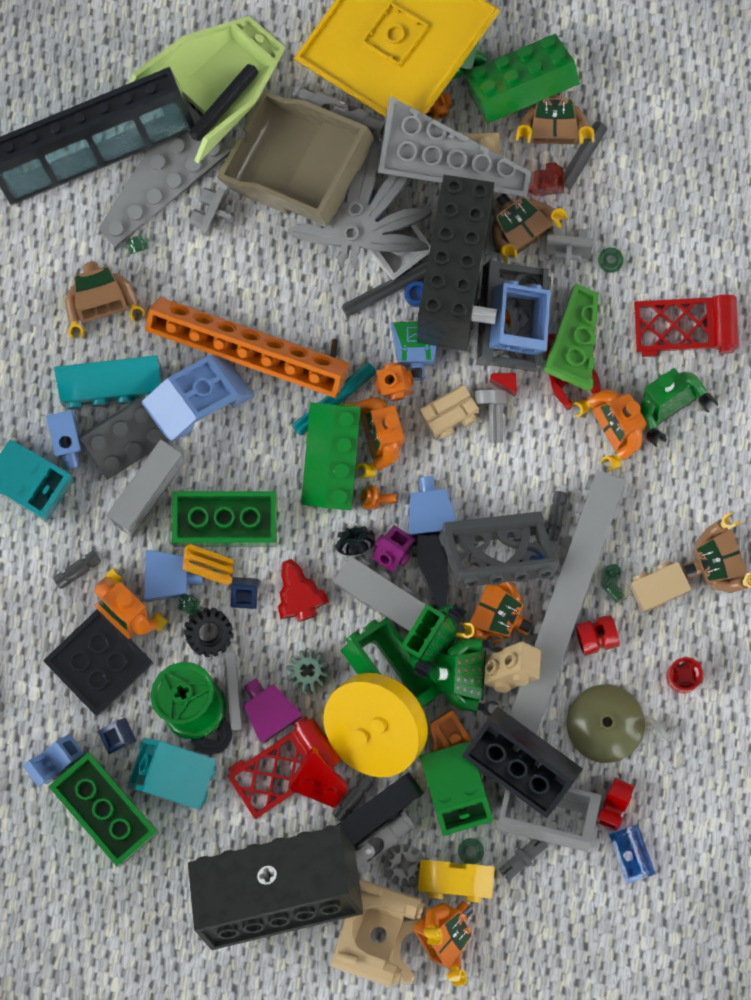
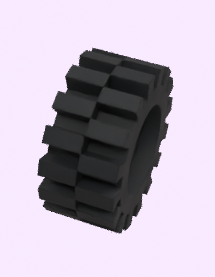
(219, 642)

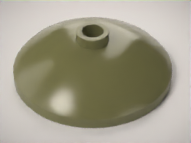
(589, 733)

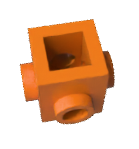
(400, 387)

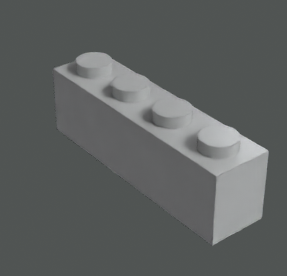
(379, 593)

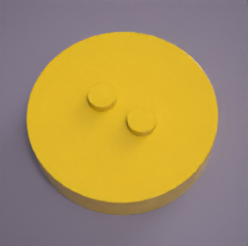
(375, 725)

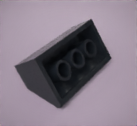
(522, 762)

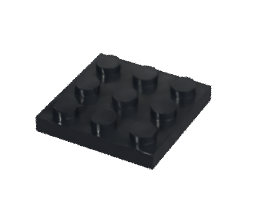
(98, 662)

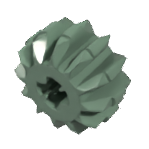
(308, 680)

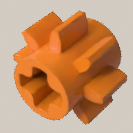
(440, 107)

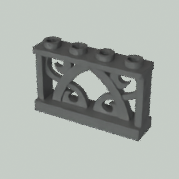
(491, 279)
(492, 571)

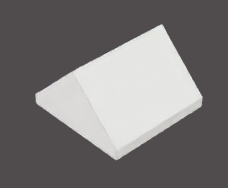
(398, 262)

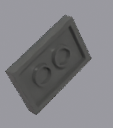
(122, 438)

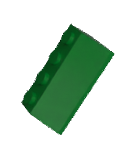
(331, 456)

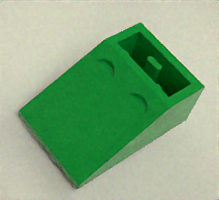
(455, 789)

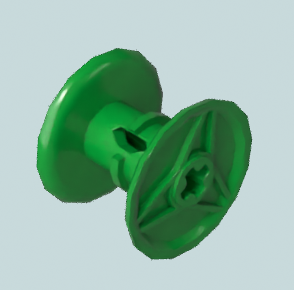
(188, 700)

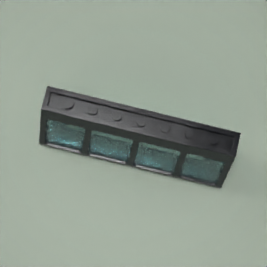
(93, 135)

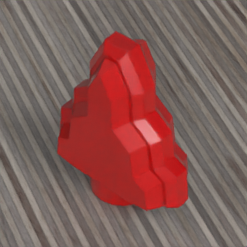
(299, 594)

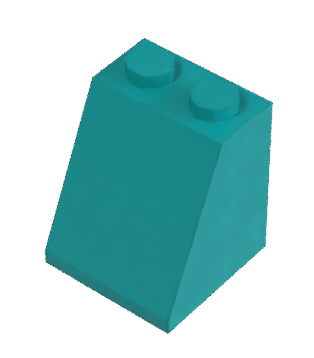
(172, 773)

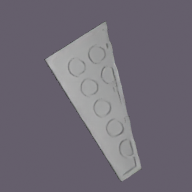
(427, 150)
(157, 182)

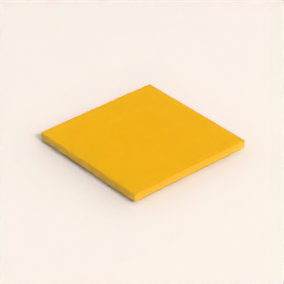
(395, 48)

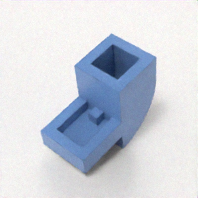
(54, 761)

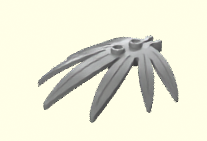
(356, 222)

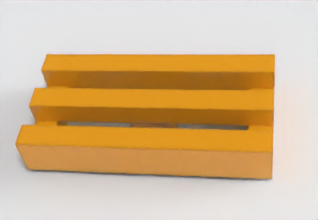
(208, 560)

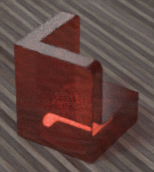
(548, 181)

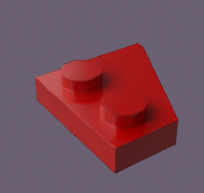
(318, 780)

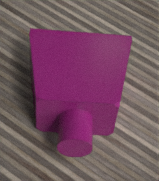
(269, 710)

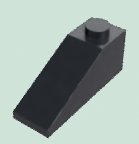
(433, 566)

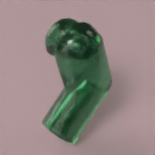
(609, 582)

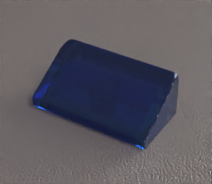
(632, 854)

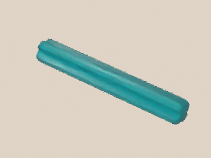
(351, 385)

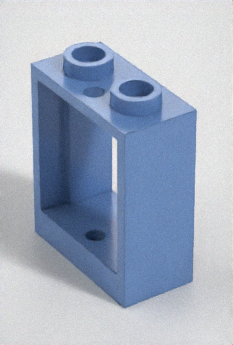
(538, 342)

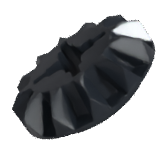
(347, 545)
(213, 746)

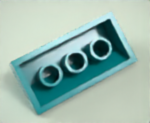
(107, 381)

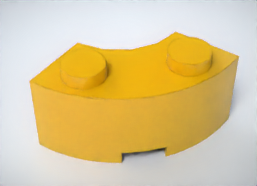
(456, 879)

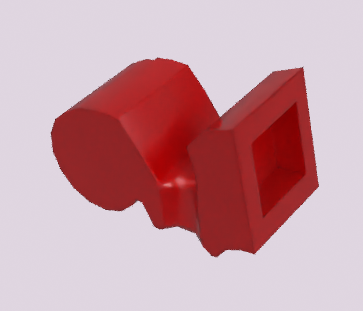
(615, 804)

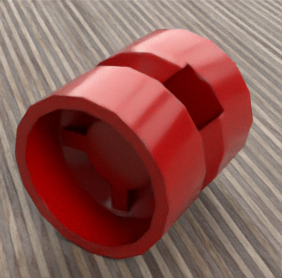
(589, 639)
(684, 675)

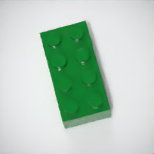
(521, 78)
(224, 518)
(103, 809)

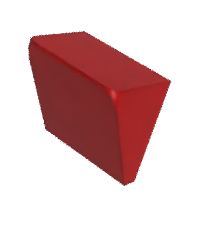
(505, 381)

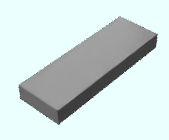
(233, 691)

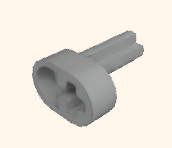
(495, 400)

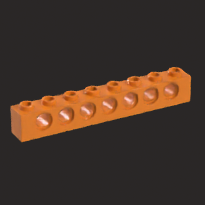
(247, 347)

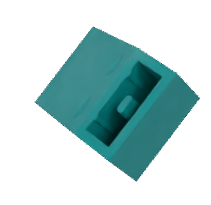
(32, 480)

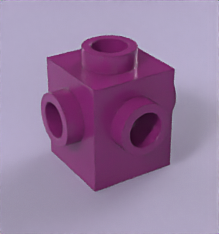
(390, 553)

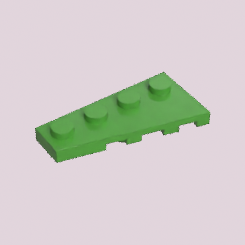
(575, 340)

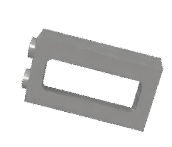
(146, 487)
(574, 800)

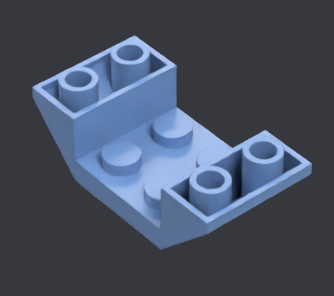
(194, 395)

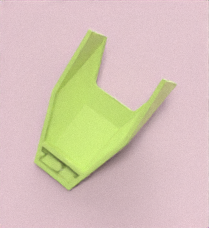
(210, 61)

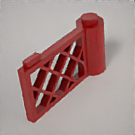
(720, 329)
(304, 736)

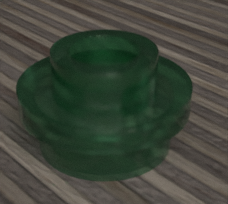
(137, 244)
(610, 267)
(189, 604)
(479, 851)

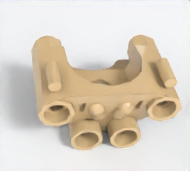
(378, 961)

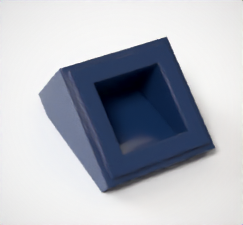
(244, 592)
(117, 735)

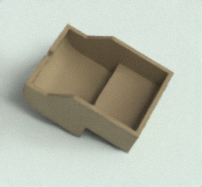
(296, 157)

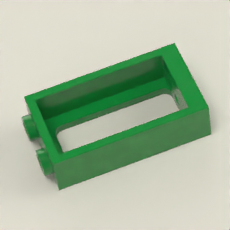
(388, 641)

